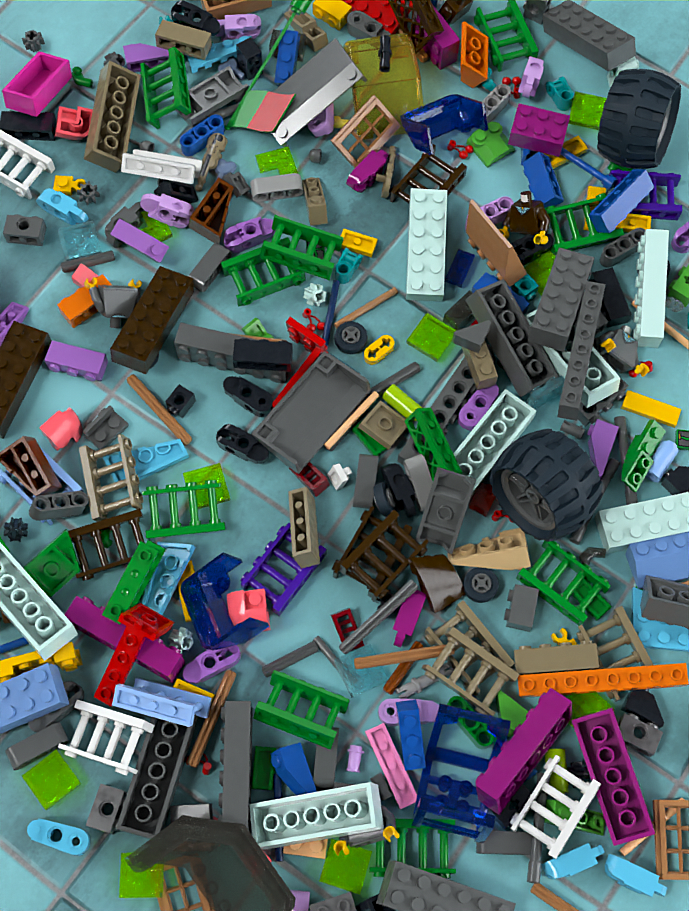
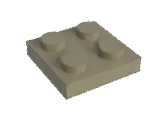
(383, 425)

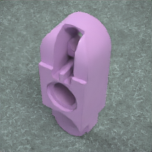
(239, 25)
(531, 77)
(323, 123)
(167, 209)
(427, 711)

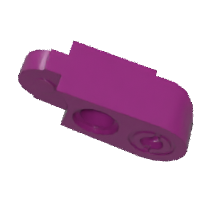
(365, 173)
(408, 616)

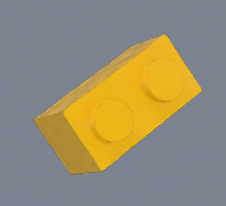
(332, 12)

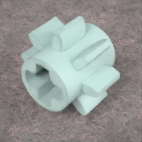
(314, 294)
(181, 639)

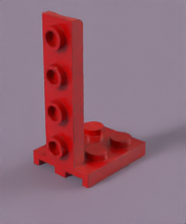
(311, 342)
(140, 624)

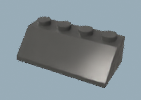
(665, 601)

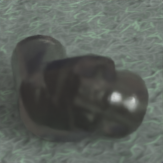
(591, 552)

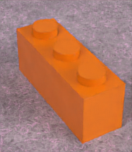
(80, 305)

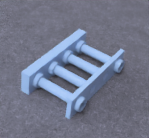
(62, 476)
(162, 701)

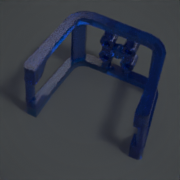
(448, 805)

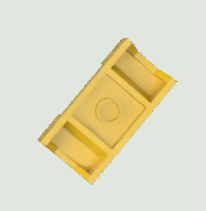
(66, 658)

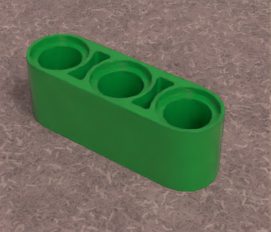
(473, 732)

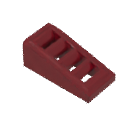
(318, 484)
(339, 614)

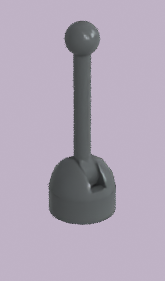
(144, 145)

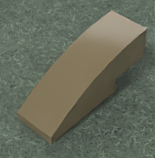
(307, 25)

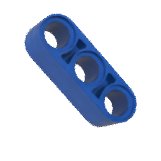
(209, 126)

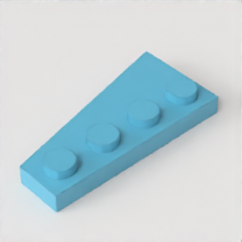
(218, 52)
(151, 459)
(167, 575)

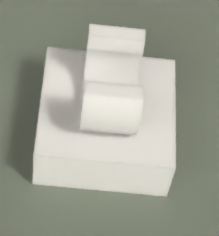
(339, 476)

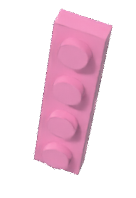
(391, 766)

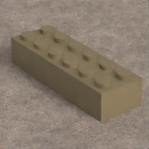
(112, 116)

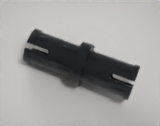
(385, 53)

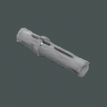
(422, 682)

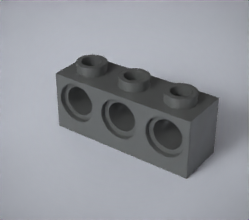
(597, 408)

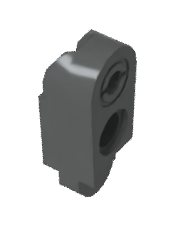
(363, 26)
(130, 216)
(44, 721)

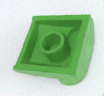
(490, 144)

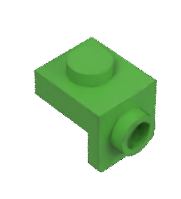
(255, 328)

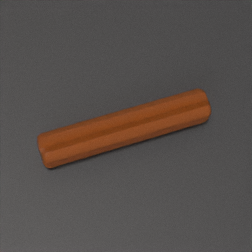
(400, 672)

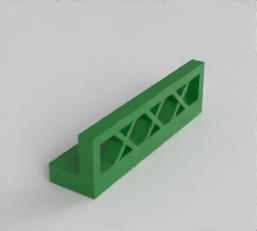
(434, 441)

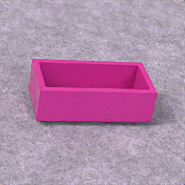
(37, 84)

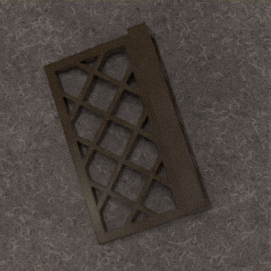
(428, 20)

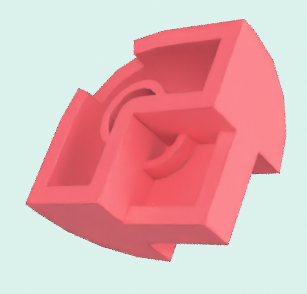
(73, 123)
(61, 428)
(248, 604)

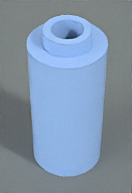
(662, 459)

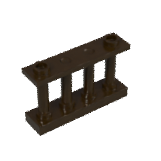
(450, 184)
(367, 517)
(94, 529)
(364, 550)

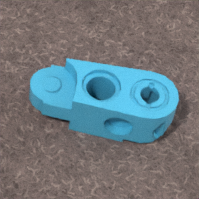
(61, 207)
(43, 831)
(572, 861)
(633, 876)

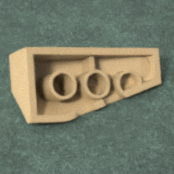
(503, 552)

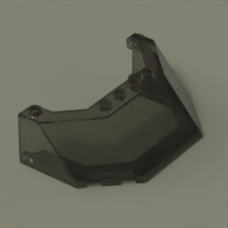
(221, 862)

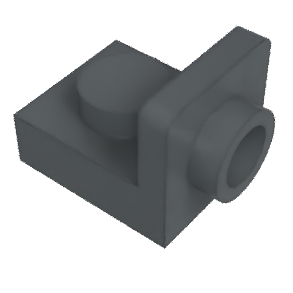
(238, 182)

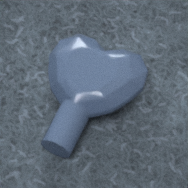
(232, 62)
(224, 168)

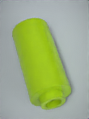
(400, 401)
(555, 780)

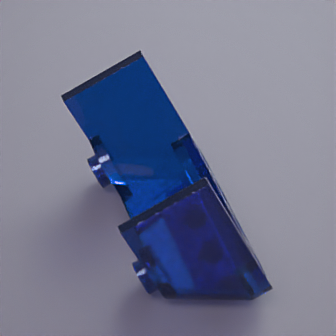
(442, 117)
(207, 608)

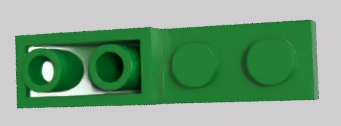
(639, 455)

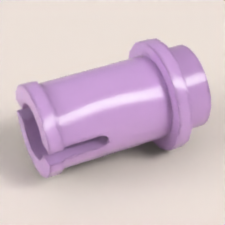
(354, 758)

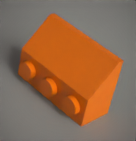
(473, 56)

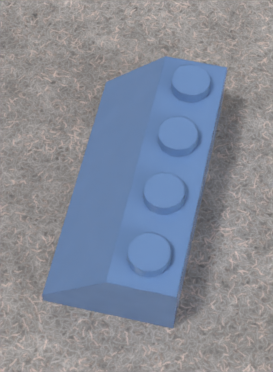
(660, 558)

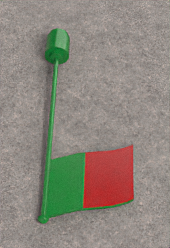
(260, 108)

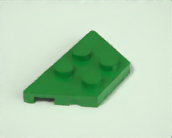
(54, 564)

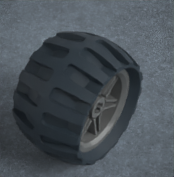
(638, 118)
(546, 484)

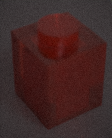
(483, 499)

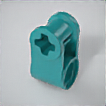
(560, 93)
(347, 263)

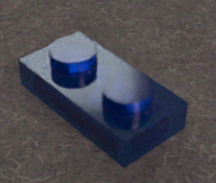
(459, 268)

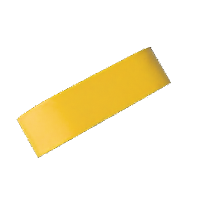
(377, 347)

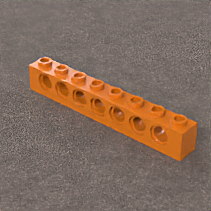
(604, 680)

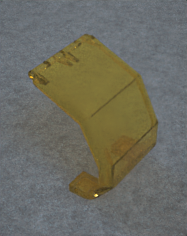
(397, 90)

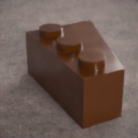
(212, 211)
(30, 466)

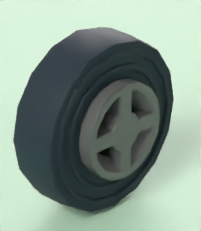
(347, 331)
(384, 499)
(484, 578)

